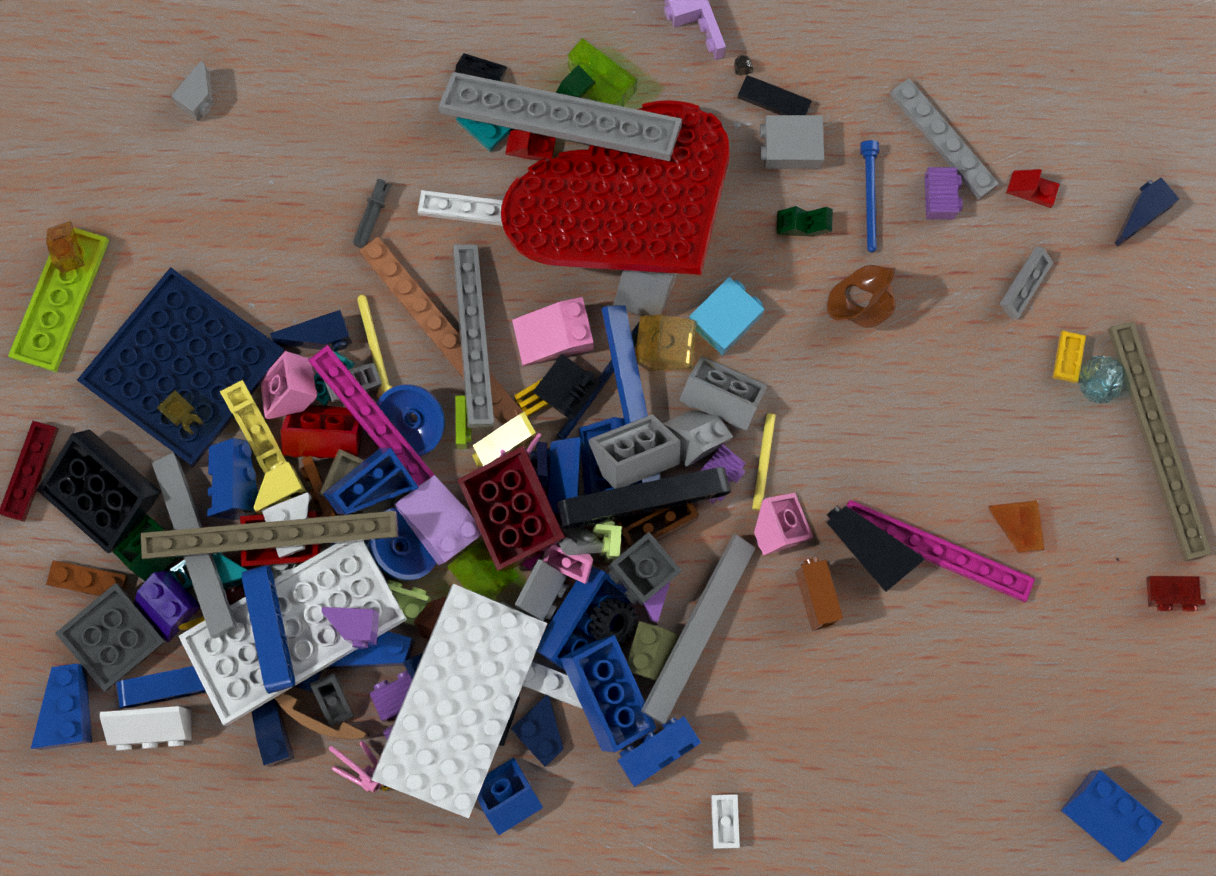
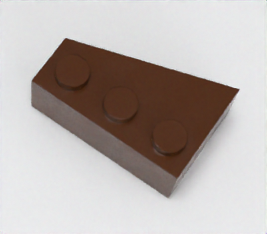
(658, 523)

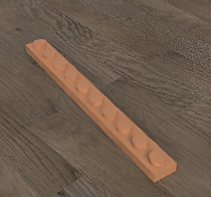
(431, 320)

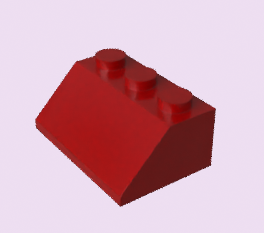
(321, 432)
(269, 556)

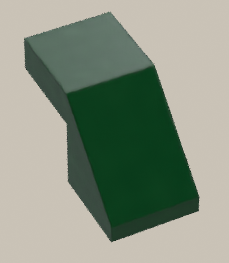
(576, 83)
(800, 222)

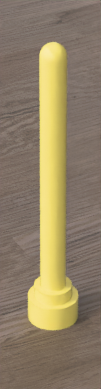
(373, 344)

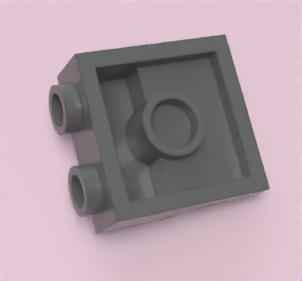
(643, 569)

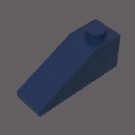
(1149, 205)
(316, 333)
(271, 734)

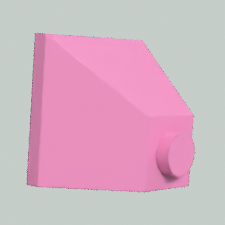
(781, 524)

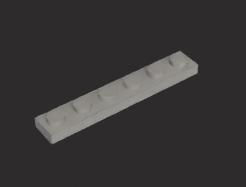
(944, 138)

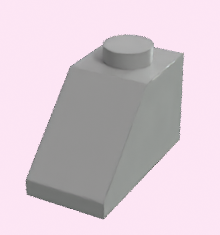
(195, 93)

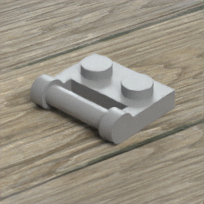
(579, 541)

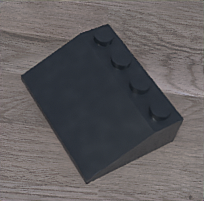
(98, 489)

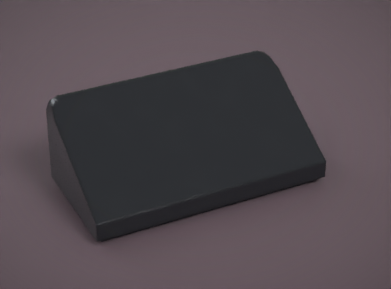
(480, 68)

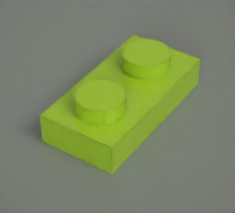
(463, 433)

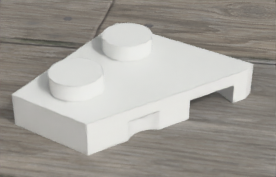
(289, 510)

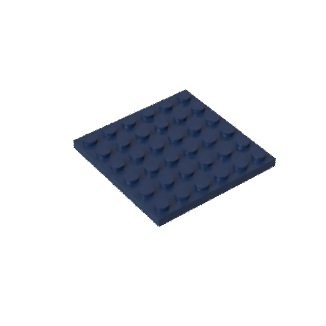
(181, 344)

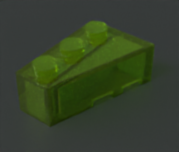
(613, 82)

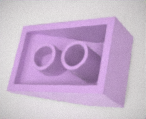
(438, 520)

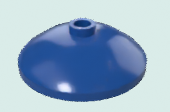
(406, 399)
(407, 564)

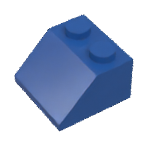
(507, 797)

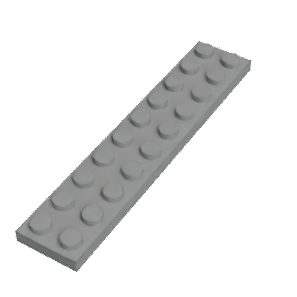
(560, 116)

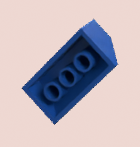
(571, 622)
(608, 693)

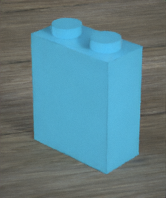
(727, 315)

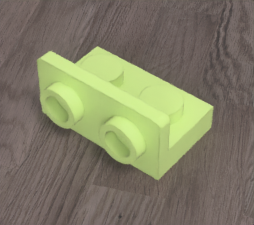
(611, 540)
(410, 602)

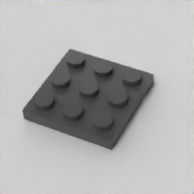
(110, 637)

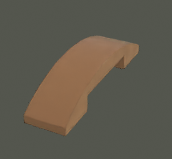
(346, 731)

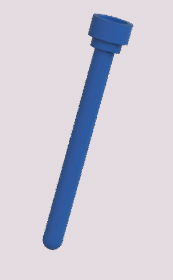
(869, 150)

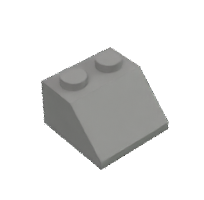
(698, 435)
(541, 592)

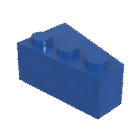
(232, 480)
(64, 709)
(658, 750)

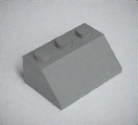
(723, 393)
(635, 451)

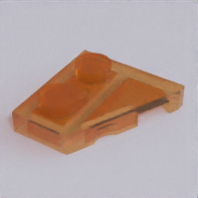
(1020, 524)

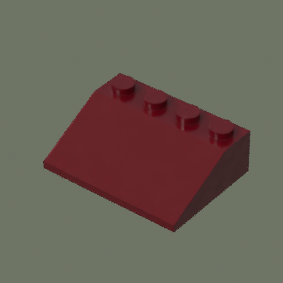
(511, 509)

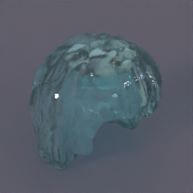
(1101, 379)

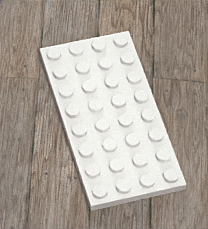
(334, 578)
(459, 701)

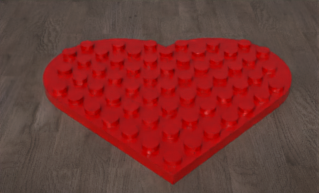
(622, 206)

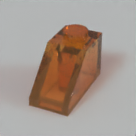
(64, 247)

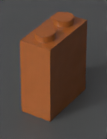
(818, 594)

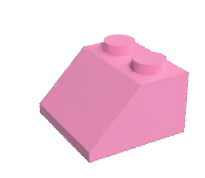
(288, 386)

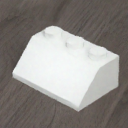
(147, 727)

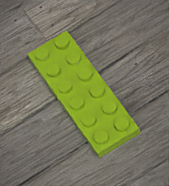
(57, 307)

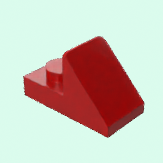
(530, 145)
(1031, 187)

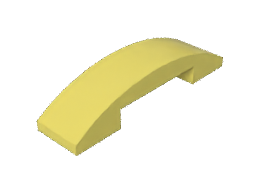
(253, 425)

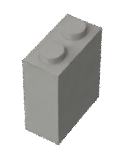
(792, 142)

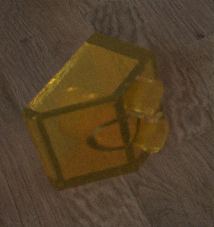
(665, 342)

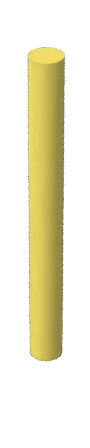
(763, 461)

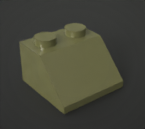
(650, 651)

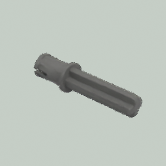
(371, 213)

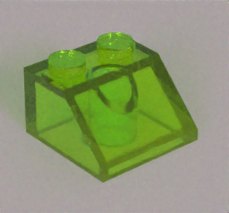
(478, 572)

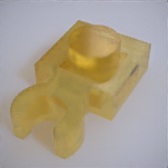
(179, 411)

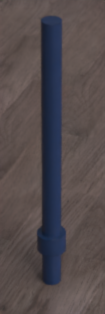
(603, 378)

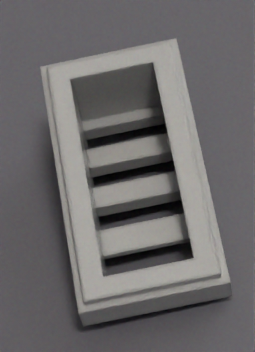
(367, 376)

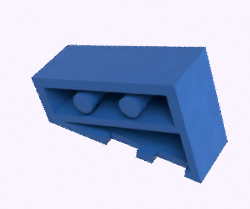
(371, 482)
(389, 651)

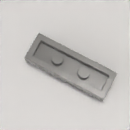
(1026, 283)

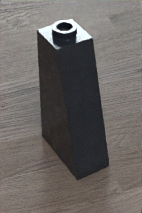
(875, 549)

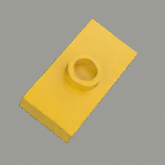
(1069, 356)

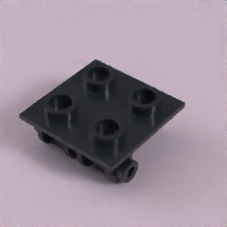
(566, 387)

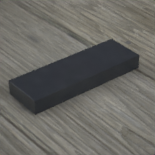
(773, 97)

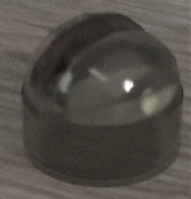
(743, 65)

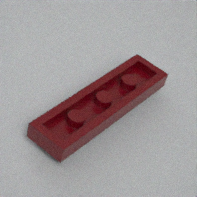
(28, 471)

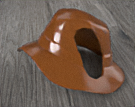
(870, 279)

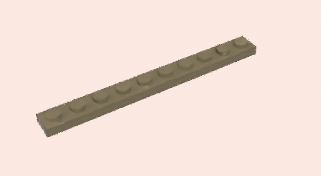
(1159, 441)
(269, 535)

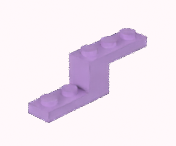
(687, 11)

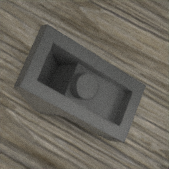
(332, 699)

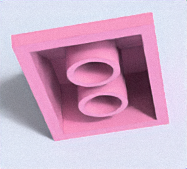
(553, 331)

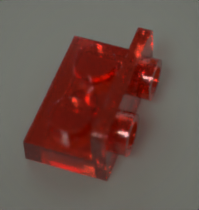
(1174, 591)

